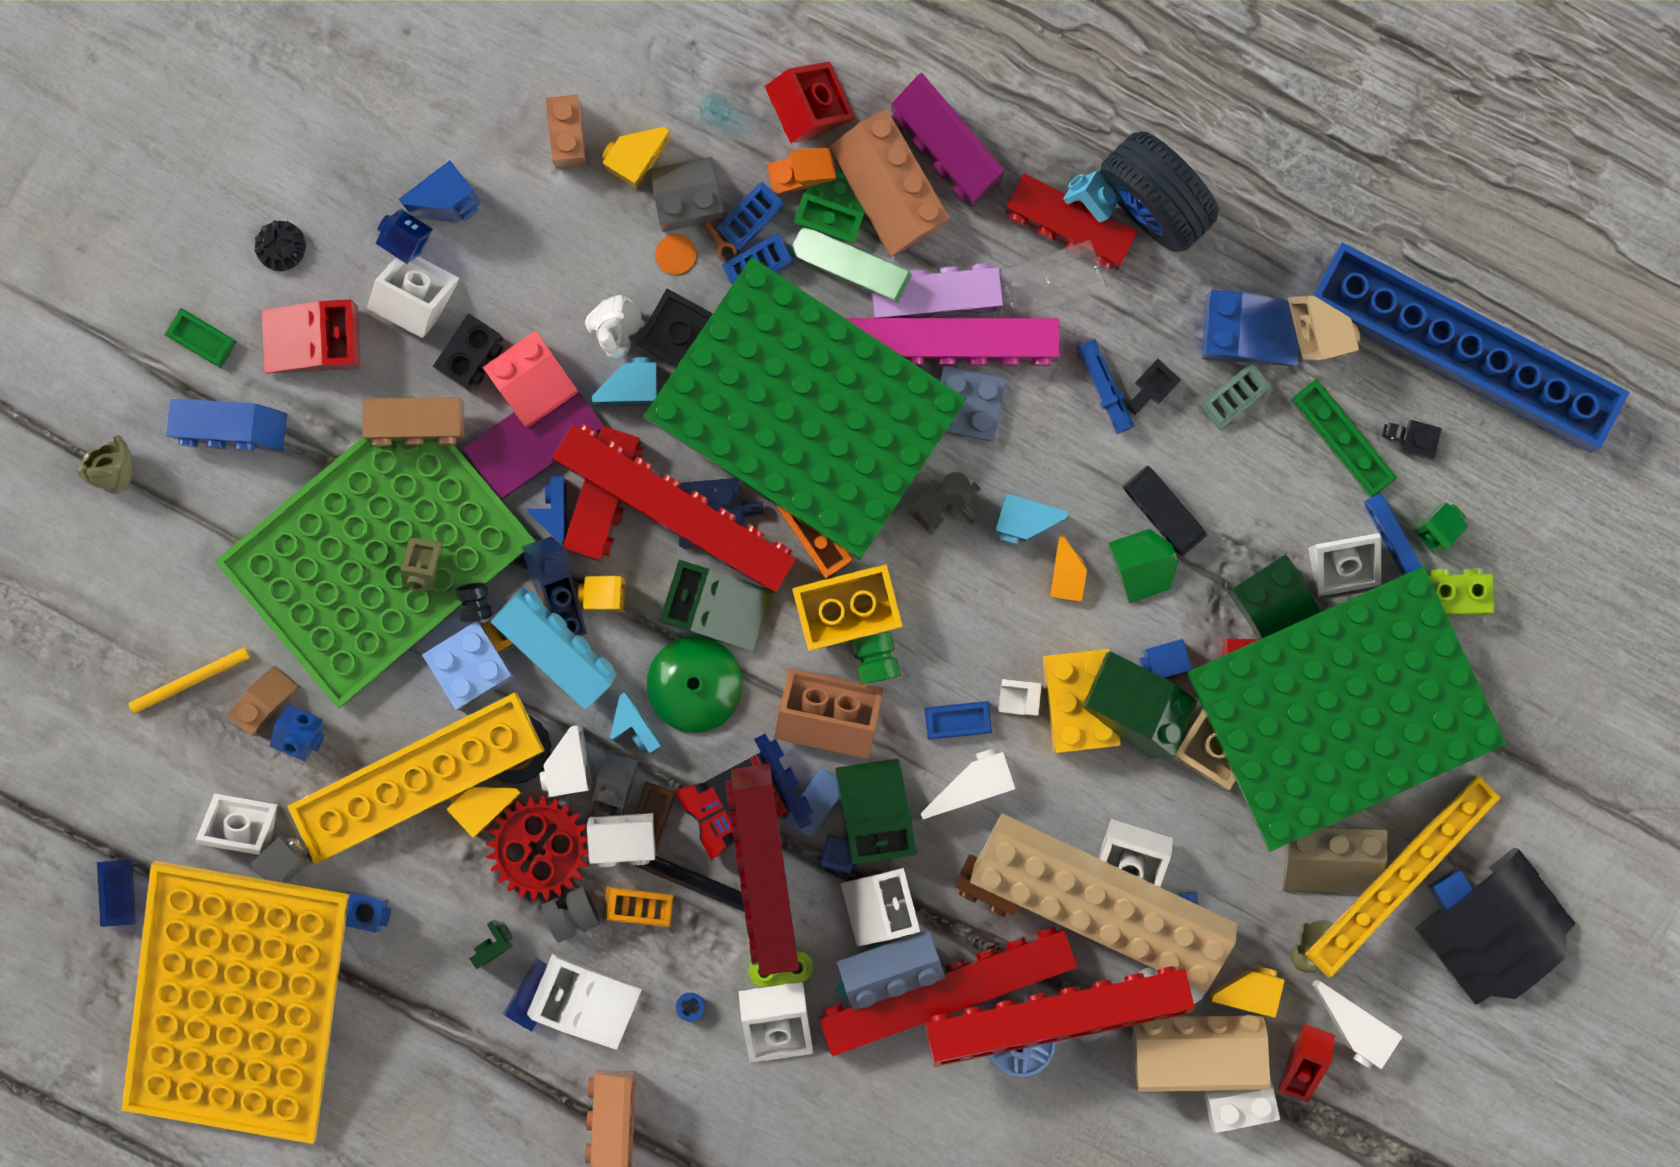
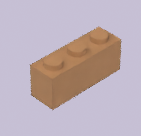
(413, 420)

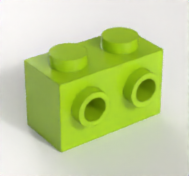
(1464, 593)

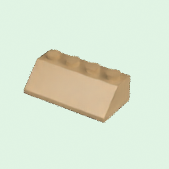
(1202, 1054)

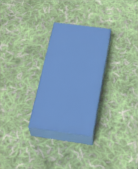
(821, 795)

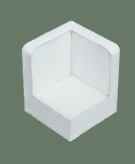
(1019, 697)

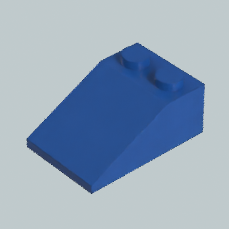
(1249, 329)

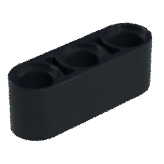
(1164, 510)

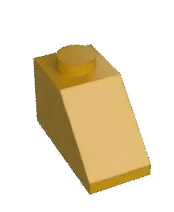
(635, 154)
(603, 593)
(480, 806)
(1251, 992)

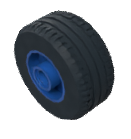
(1160, 191)

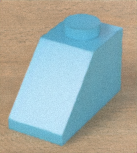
(630, 385)
(1025, 519)

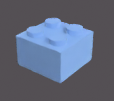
(468, 666)

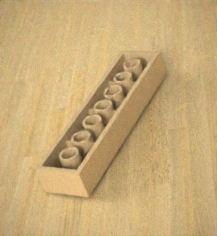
(1103, 902)

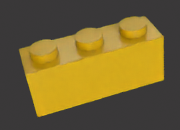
(847, 607)

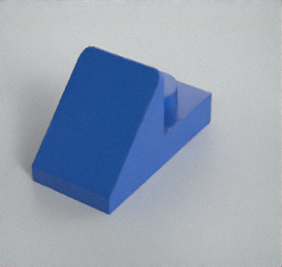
(554, 519)

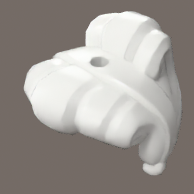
(614, 323)

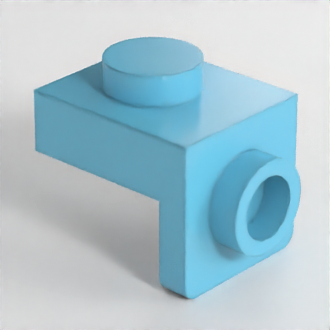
(1094, 193)

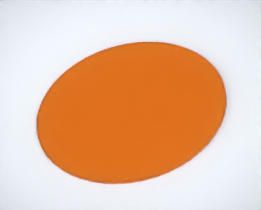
(675, 254)

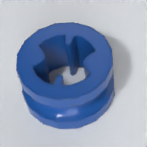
(692, 1017)

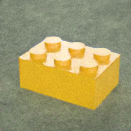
(1067, 686)

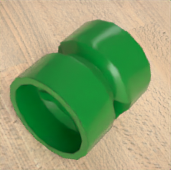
(876, 658)

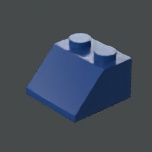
(442, 196)

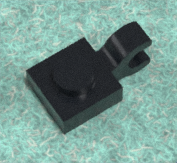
(1154, 385)
(1417, 439)

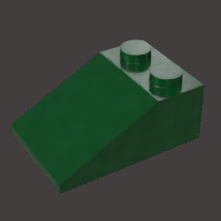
(1274, 598)
(1140, 706)

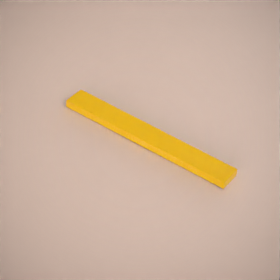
(1402, 876)

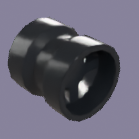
(474, 602)

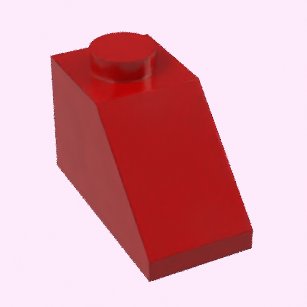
(1307, 1063)

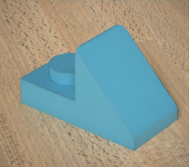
(629, 717)

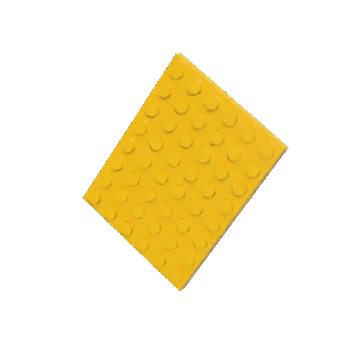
(234, 1001)

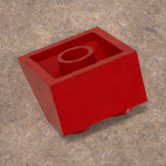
(809, 101)

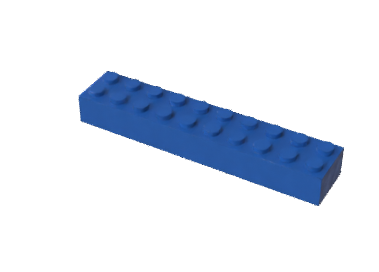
(1471, 349)

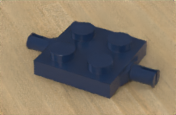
(723, 494)

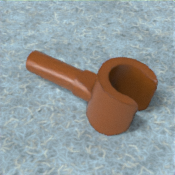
(718, 241)

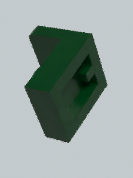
(488, 950)

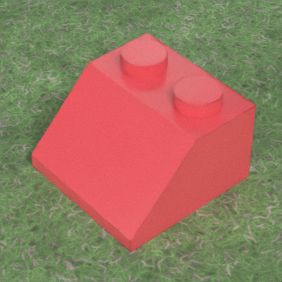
(530, 379)

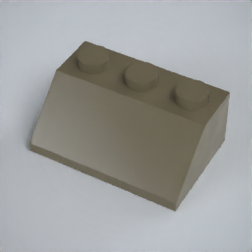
(1335, 860)

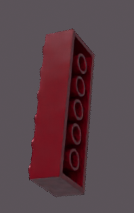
(761, 869)

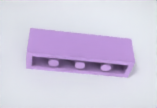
(944, 294)

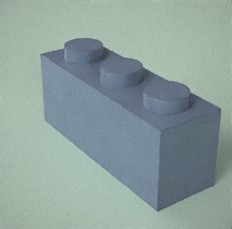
(891, 970)

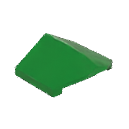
(1144, 564)

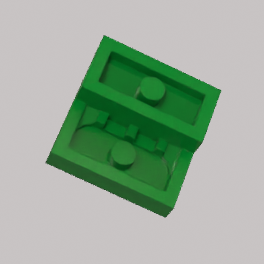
(831, 209)

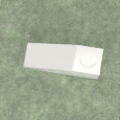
(977, 782)
(1361, 1031)

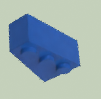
(226, 423)

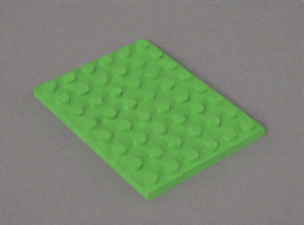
(334, 554)

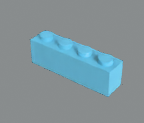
(554, 647)

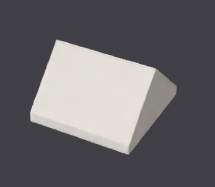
(1346, 564)
(238, 824)

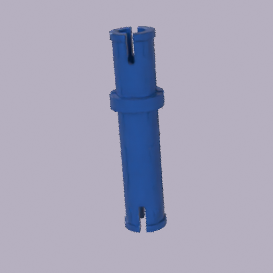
(1111, 397)

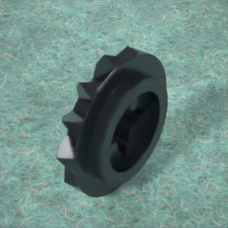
(291, 253)

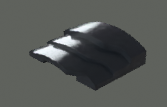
(1500, 932)

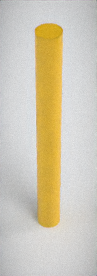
(189, 680)

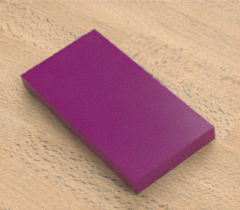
(515, 455)

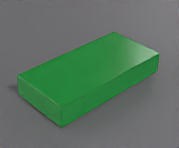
(200, 338)

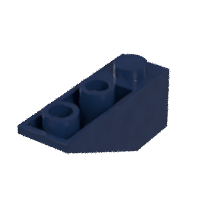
(554, 582)

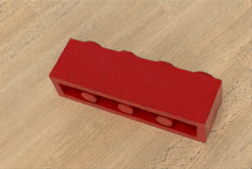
(1070, 223)
(597, 510)

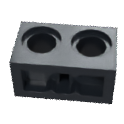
(461, 348)

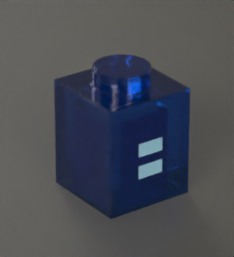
(403, 235)

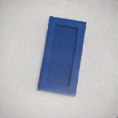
(958, 720)

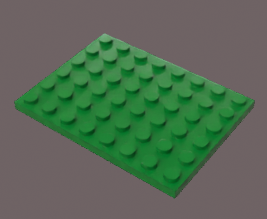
(805, 408)
(1346, 709)

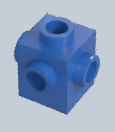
(297, 733)

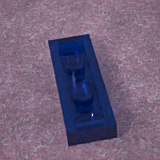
(785, 780)

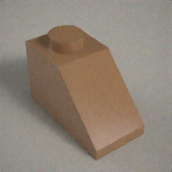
(262, 701)

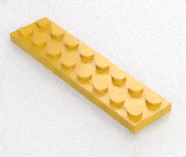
(415, 778)

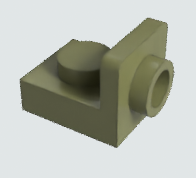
(420, 564)

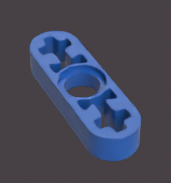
(1392, 534)

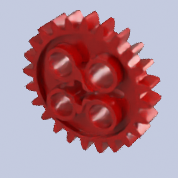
(515, 830)

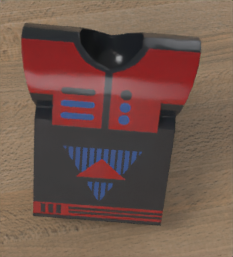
(709, 806)

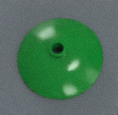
(714, 698)

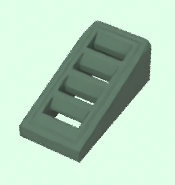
(1256, 377)

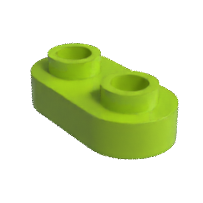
(785, 977)

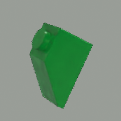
(1441, 527)

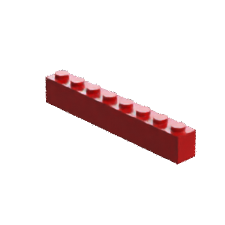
(673, 508)
(963, 987)
(1059, 1017)

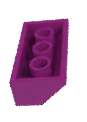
(946, 141)

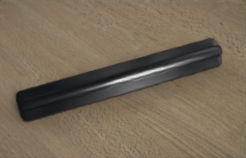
(694, 881)

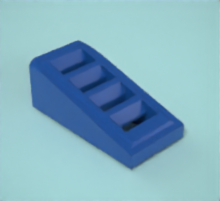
(751, 199)
(763, 247)

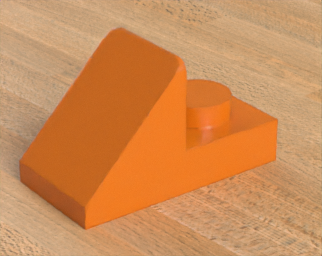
(801, 170)

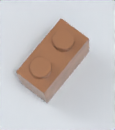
(566, 131)

